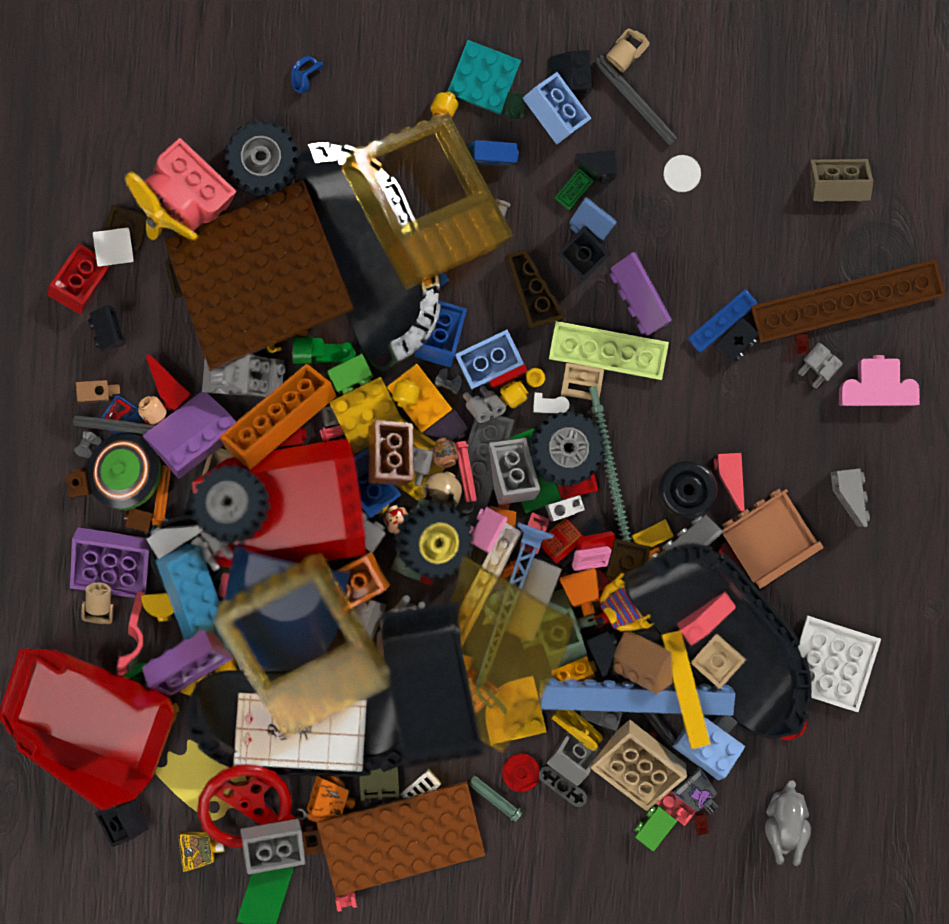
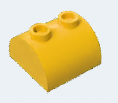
(158, 605)

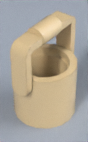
(624, 53)
(98, 603)

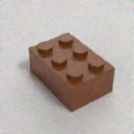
(390, 453)

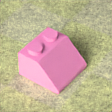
(487, 529)

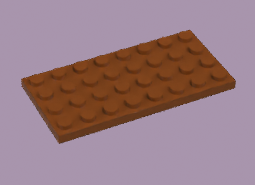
(401, 838)

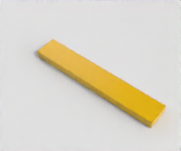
(686, 691)

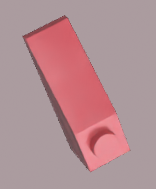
(730, 473)
(706, 618)

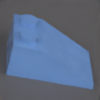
(593, 219)

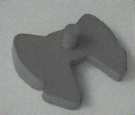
(442, 381)
(88, 437)

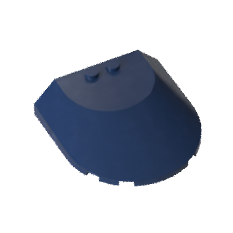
(288, 628)

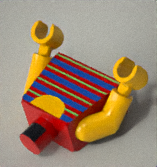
(619, 610)

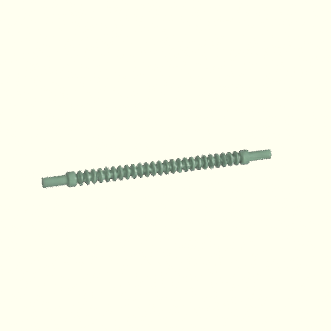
(597, 409)

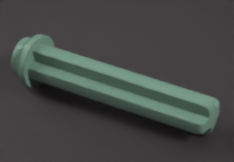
(495, 798)

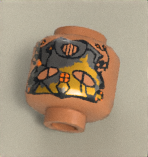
(444, 453)

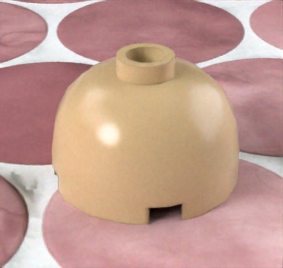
(443, 488)

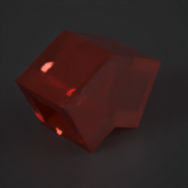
(801, 344)
(701, 824)

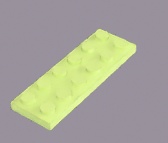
(608, 350)

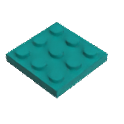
(484, 77)

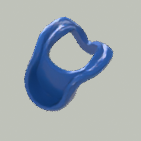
(299, 78)

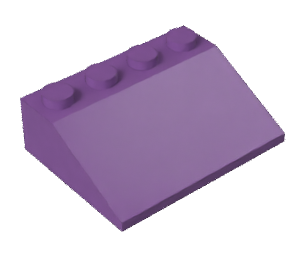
(640, 295)
(190, 433)
(110, 559)

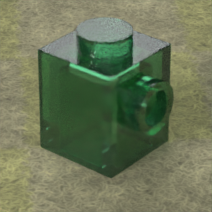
(515, 106)

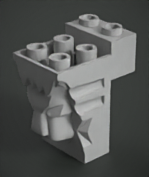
(245, 376)

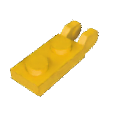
(578, 728)

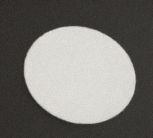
(682, 173)

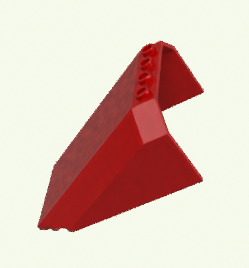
(310, 501)
(86, 725)

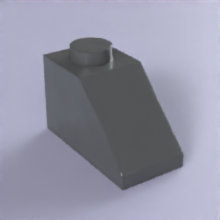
(607, 719)

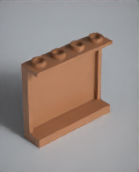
(769, 539)

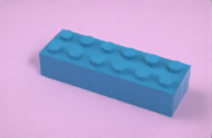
(190, 590)

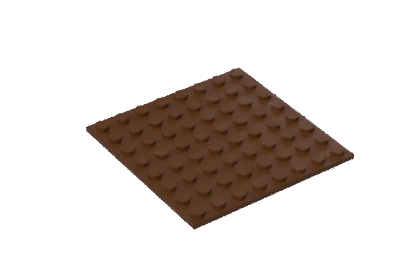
(258, 275)

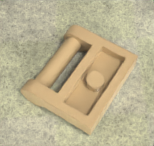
(582, 376)

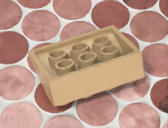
(639, 766)

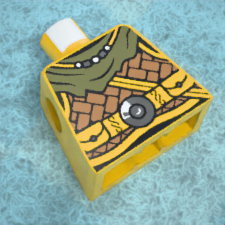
(197, 849)

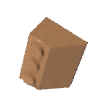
(643, 662)

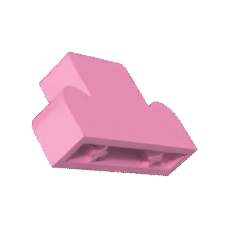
(879, 385)

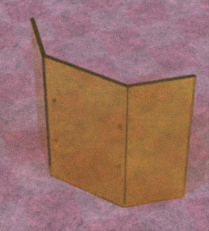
(507, 648)

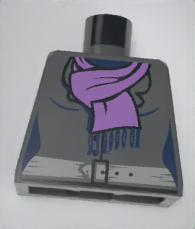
(697, 791)

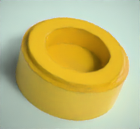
(535, 377)

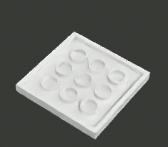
(837, 661)

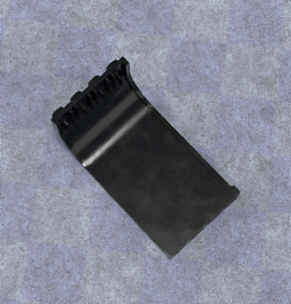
(430, 685)

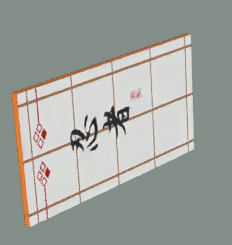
(329, 744)

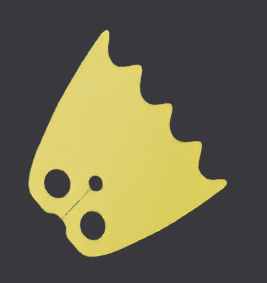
(189, 774)

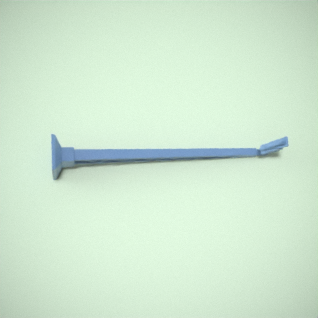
(533, 538)

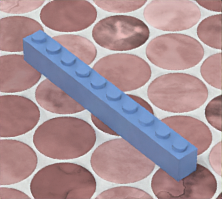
(631, 697)

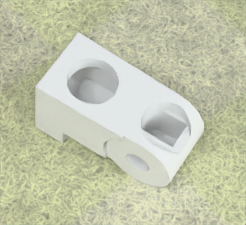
(551, 406)
(564, 508)

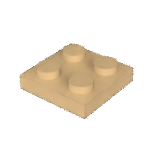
(718, 661)

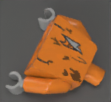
(327, 799)

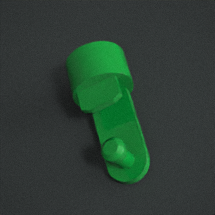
(313, 350)

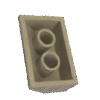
(841, 180)

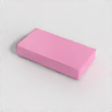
(591, 558)

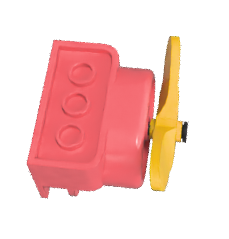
(180, 192)

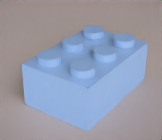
(556, 108)
(489, 359)
(714, 758)

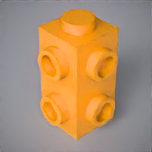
(578, 670)

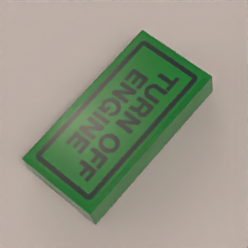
(574, 189)

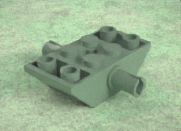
(575, 647)

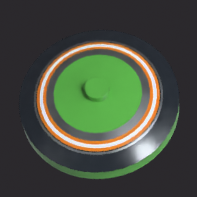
(123, 471)

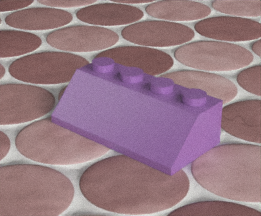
(186, 663)

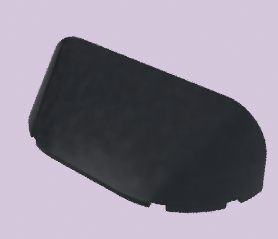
(385, 316)
(775, 678)
(214, 722)

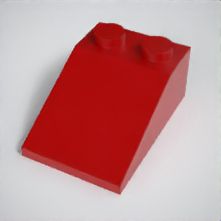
(77, 279)

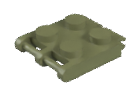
(380, 782)

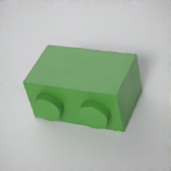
(654, 827)

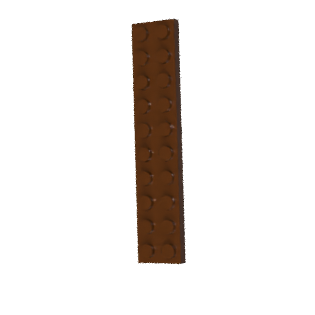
(848, 301)

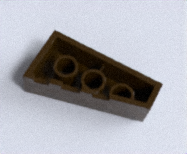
(531, 291)

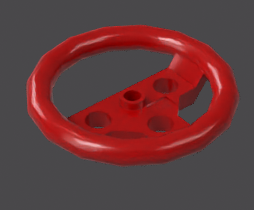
(243, 799)

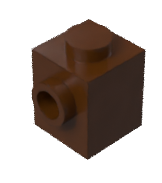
(77, 483)

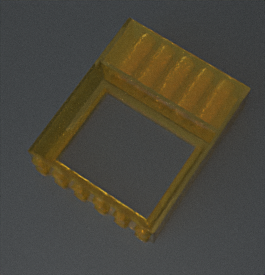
(444, 236)
(326, 682)

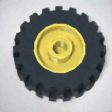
(433, 539)

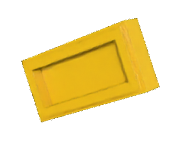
(654, 534)

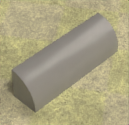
(541, 580)

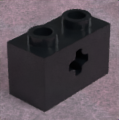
(742, 330)

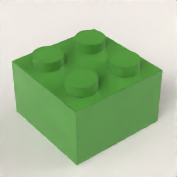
(350, 374)

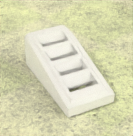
(430, 776)

